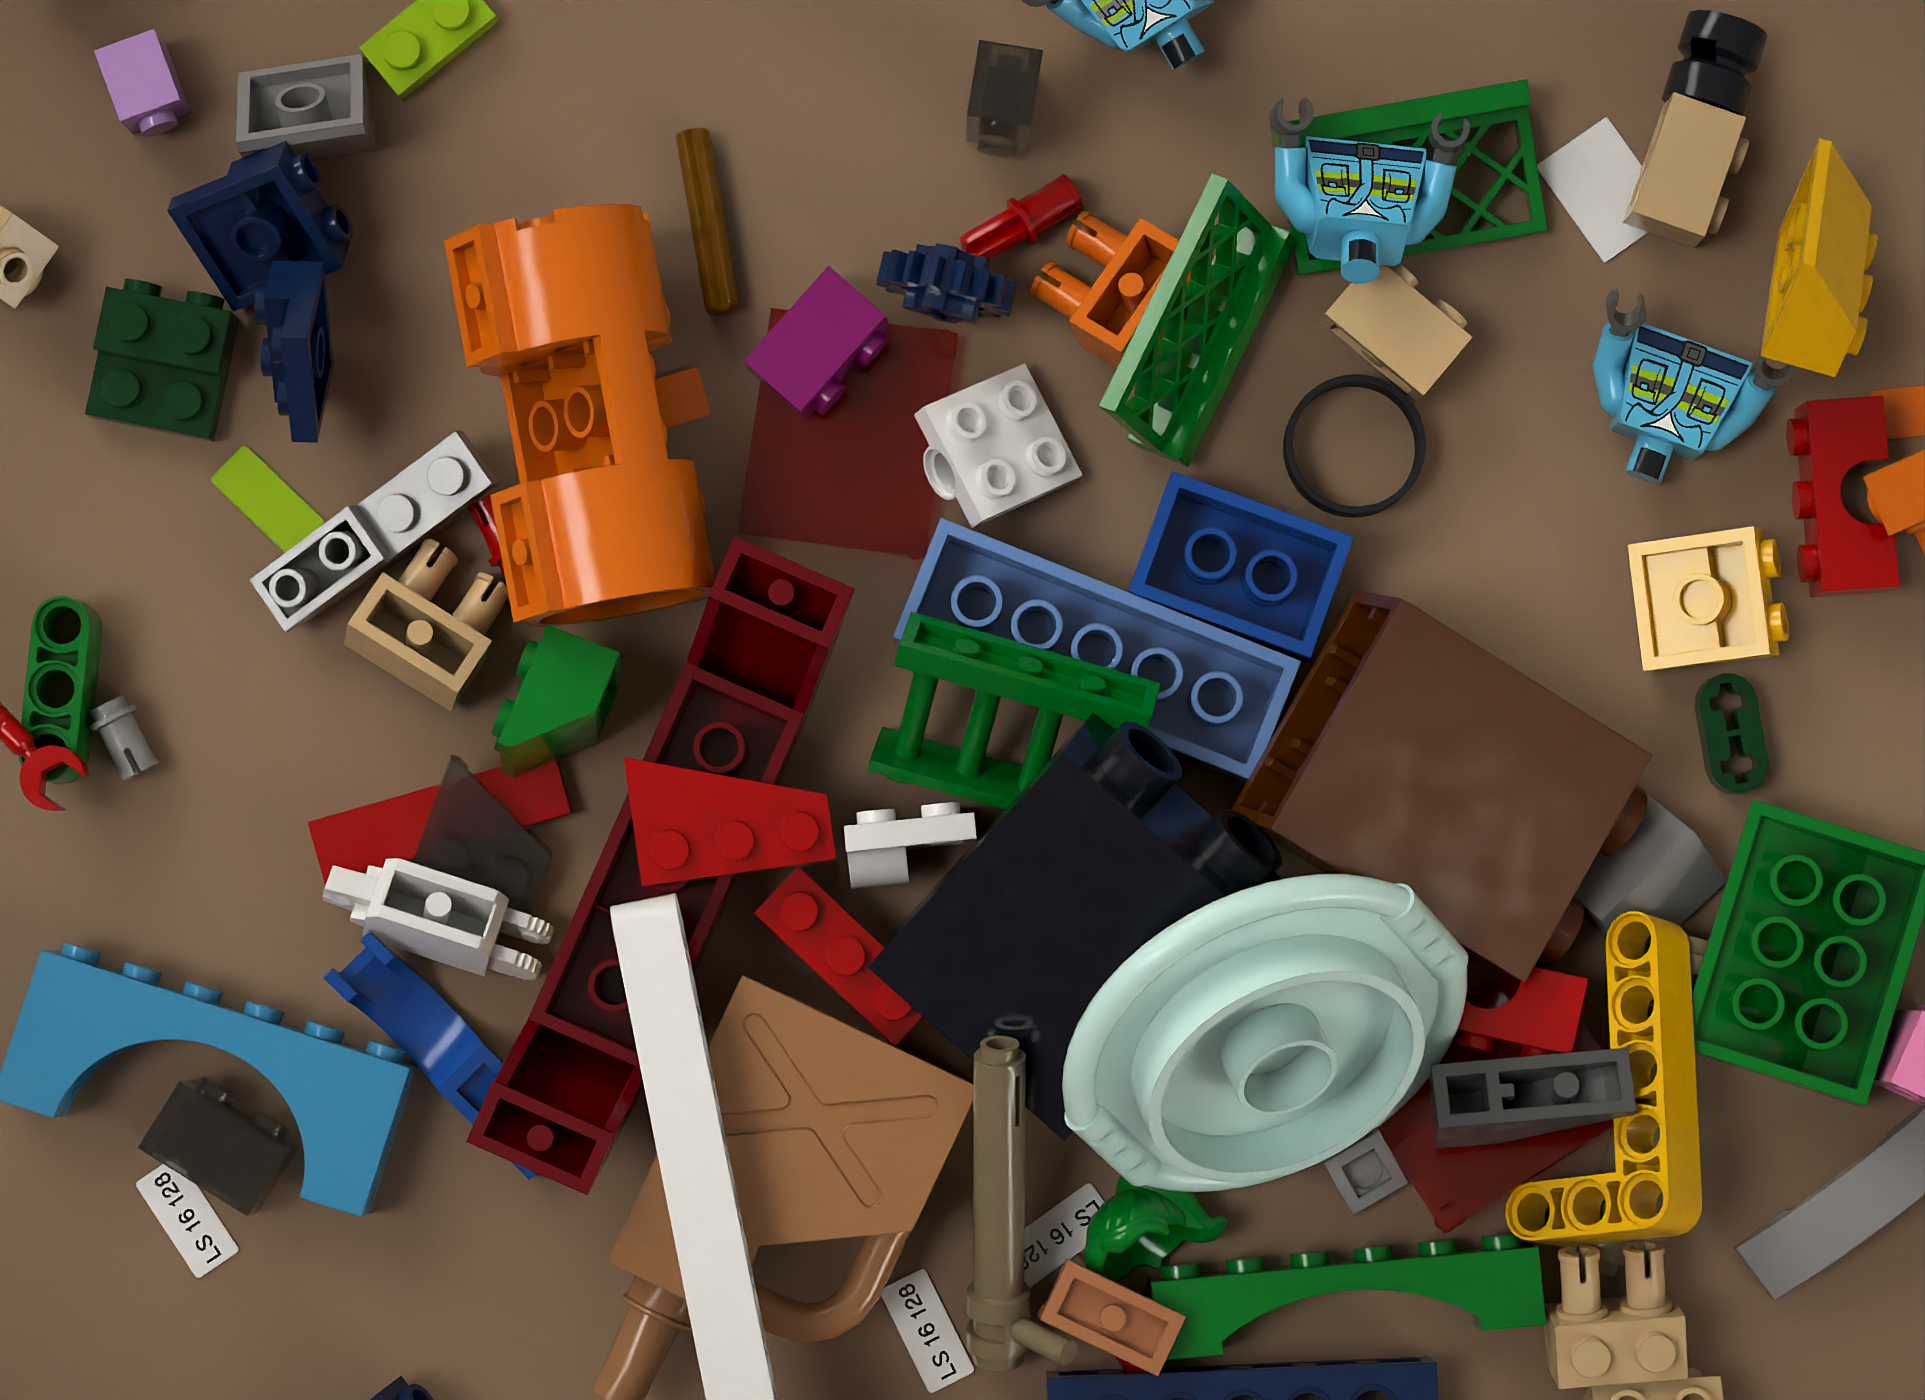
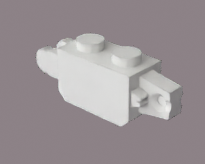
(438, 916)

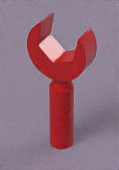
(38, 761)

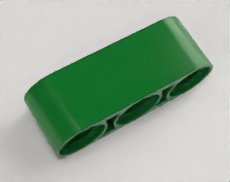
(49, 659)

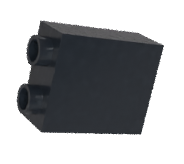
(1064, 894)

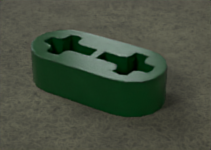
(1747, 734)

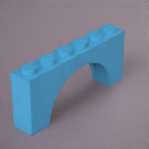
(339, 1094)

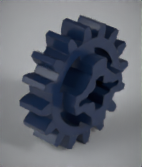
(946, 283)

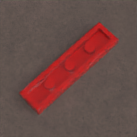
(395, 824)

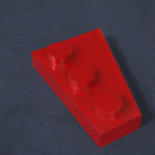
(720, 825)

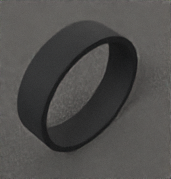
(1383, 388)

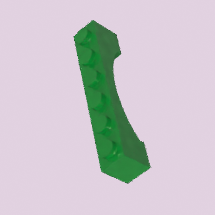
(1492, 1282)

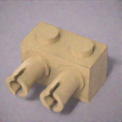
(419, 640)
(1614, 1337)

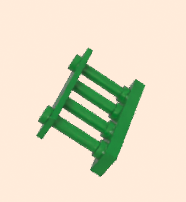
(995, 670)

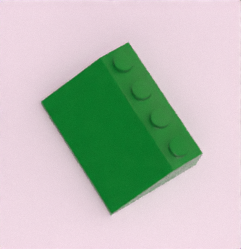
(1808, 953)

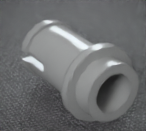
(122, 735)

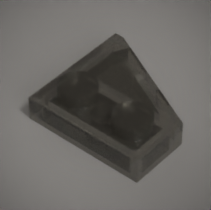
(481, 840)

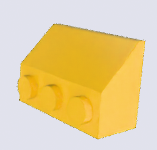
(1820, 269)

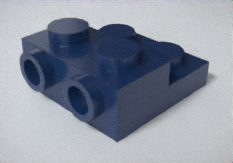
(260, 215)
(298, 343)

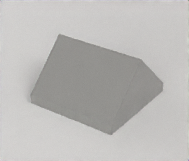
(311, 105)
(1655, 873)

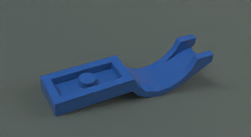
(421, 1025)

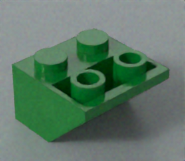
(560, 701)

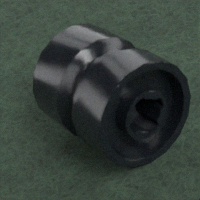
(1716, 58)

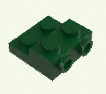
(161, 360)

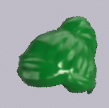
(1143, 1227)

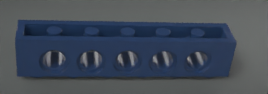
(1330, 1379)

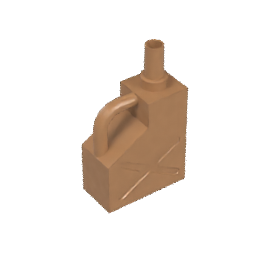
(823, 1144)

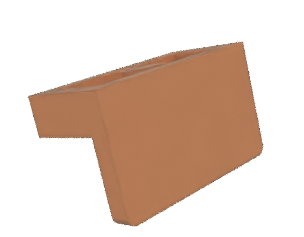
(1111, 1317)

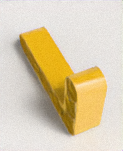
(1665, 1103)

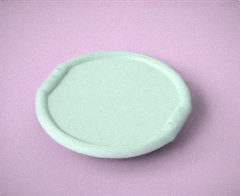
(1264, 1032)

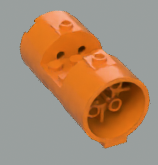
(569, 327)

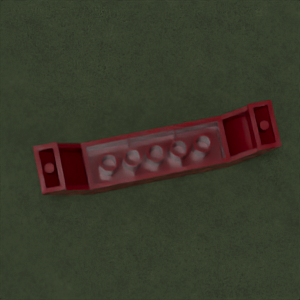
(731, 716)

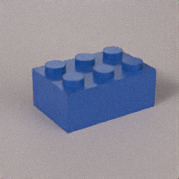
(1241, 566)

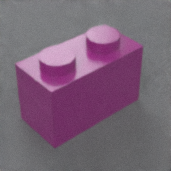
(819, 345)

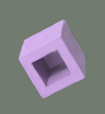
(143, 83)

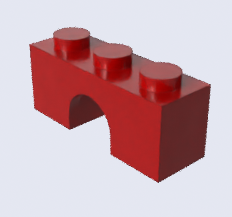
(1838, 550)
(837, 951)
(1539, 1019)

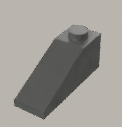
(1528, 1096)

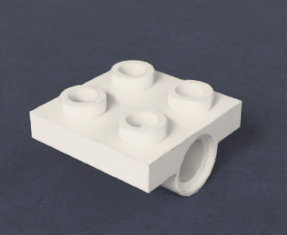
(995, 446)
(880, 841)

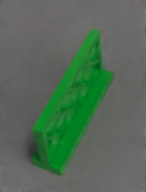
(1413, 120)
(1204, 348)

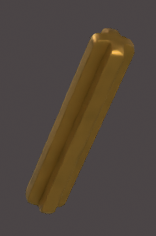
(707, 221)

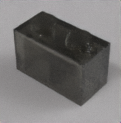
(1003, 98)
(219, 1144)

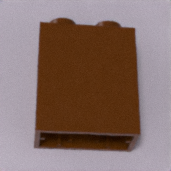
(1448, 777)

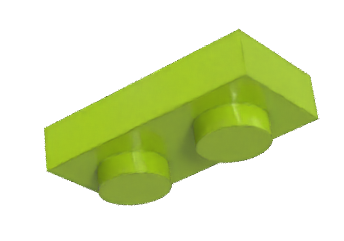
(425, 40)

